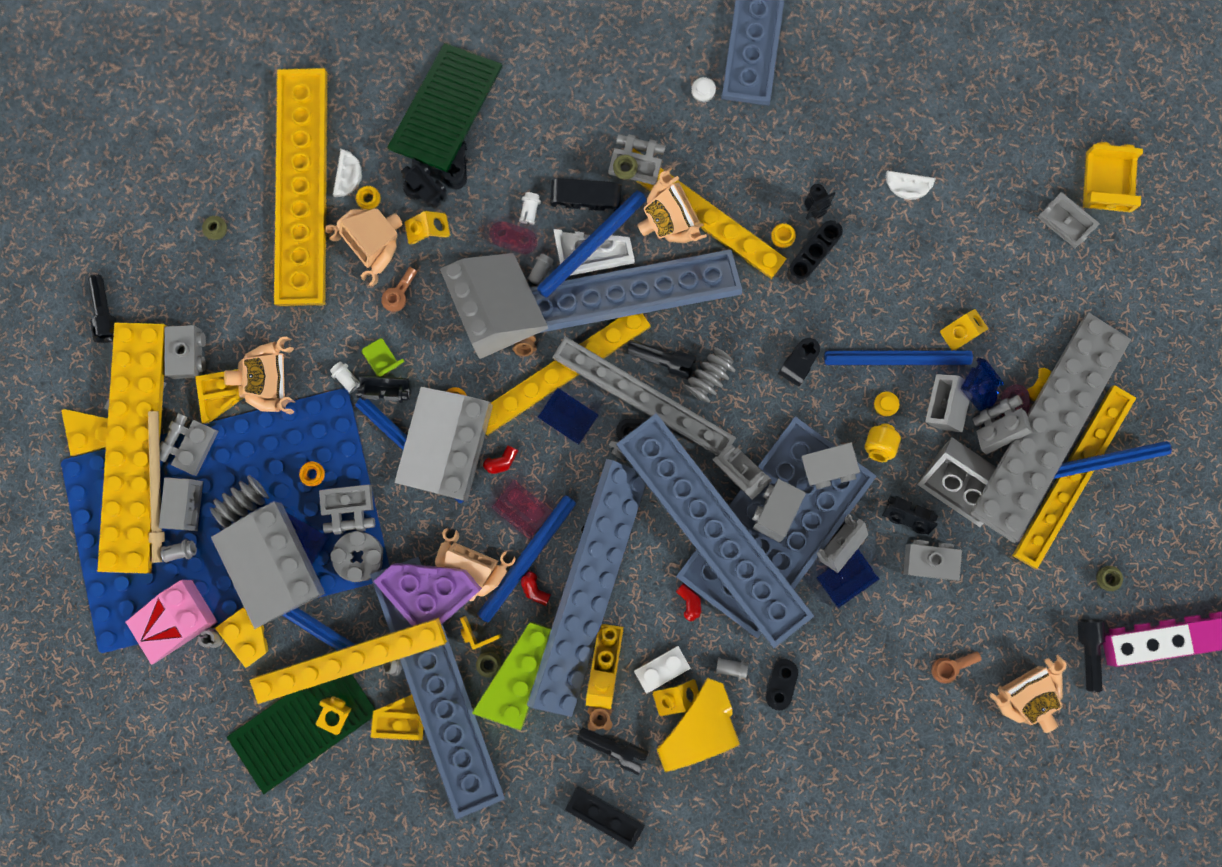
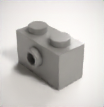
(184, 352)
(947, 404)
(831, 465)
(778, 510)
(931, 561)

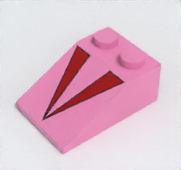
(171, 620)

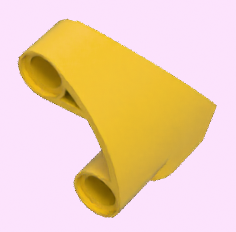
(702, 730)

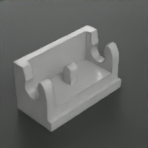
(1068, 220)
(742, 471)
(180, 504)
(843, 544)

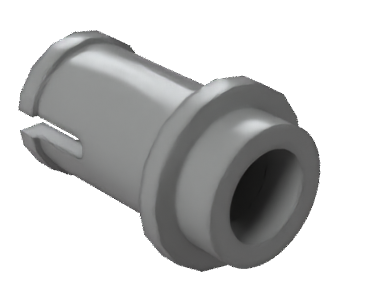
(540, 269)
(177, 551)
(210, 638)
(732, 668)

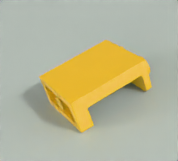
(1111, 177)

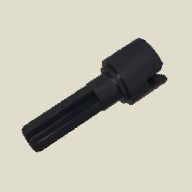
(102, 323)
(677, 363)
(1092, 635)
(623, 754)

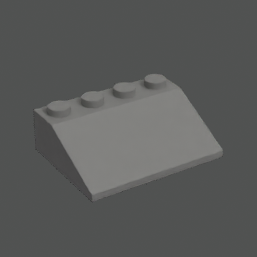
(493, 301)
(444, 443)
(267, 564)

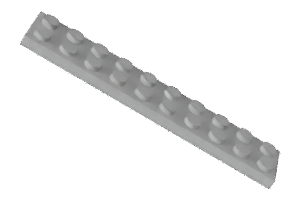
(1055, 423)

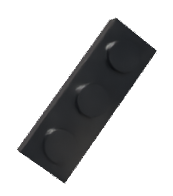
(605, 817)

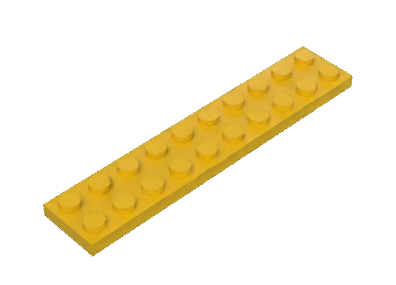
(300, 187)
(134, 391)

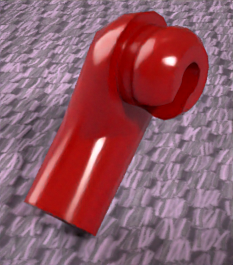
(502, 463)
(531, 590)
(693, 602)

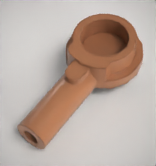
(394, 298)
(946, 670)

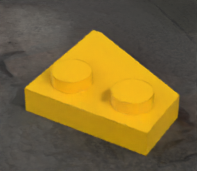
(215, 395)
(84, 432)
(242, 638)
(397, 721)

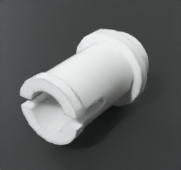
(529, 208)
(345, 377)

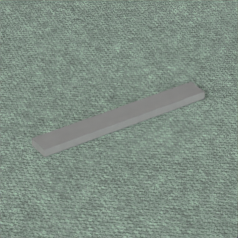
(642, 396)

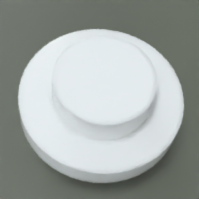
(703, 89)

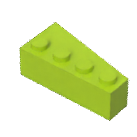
(511, 688)

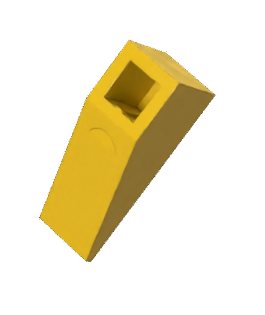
(604, 666)

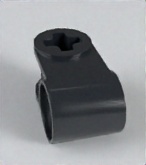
(458, 166)
(798, 364)

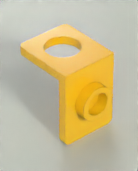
(423, 226)
(963, 330)
(468, 635)
(675, 699)
(336, 705)

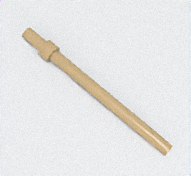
(156, 535)

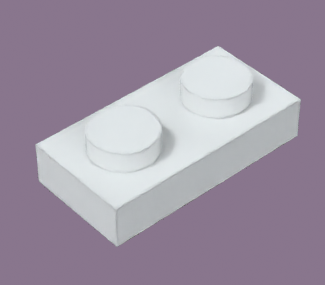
(662, 669)

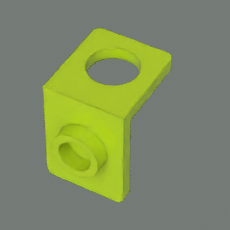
(380, 357)

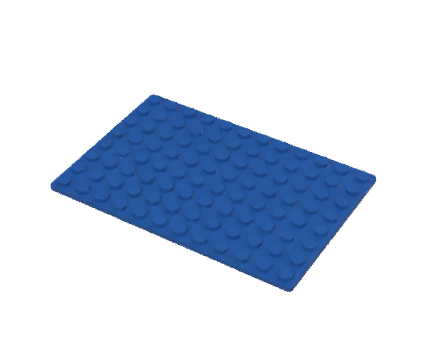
(253, 444)

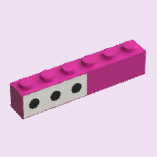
(1163, 641)

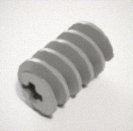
(710, 375)
(239, 502)

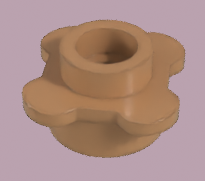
(525, 347)
(594, 723)

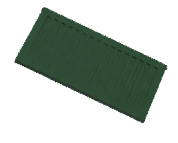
(445, 107)
(287, 733)

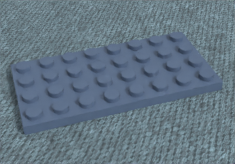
(811, 529)

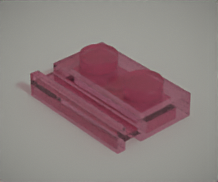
(521, 509)

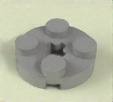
(342, 556)

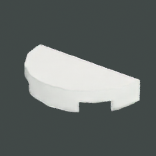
(348, 174)
(909, 185)

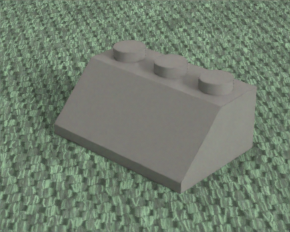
(957, 478)

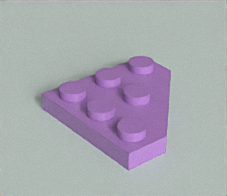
(426, 591)

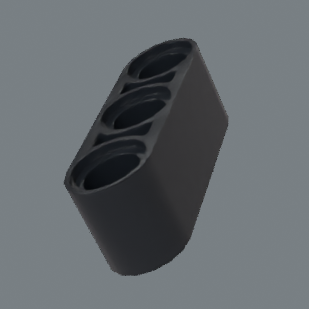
(585, 193)
(819, 242)

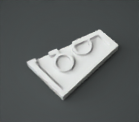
(612, 253)

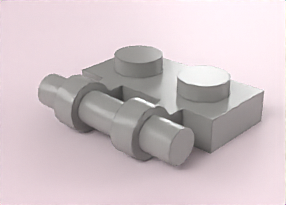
(648, 165)
(1004, 430)
(193, 448)
(347, 500)

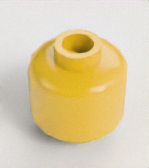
(882, 442)

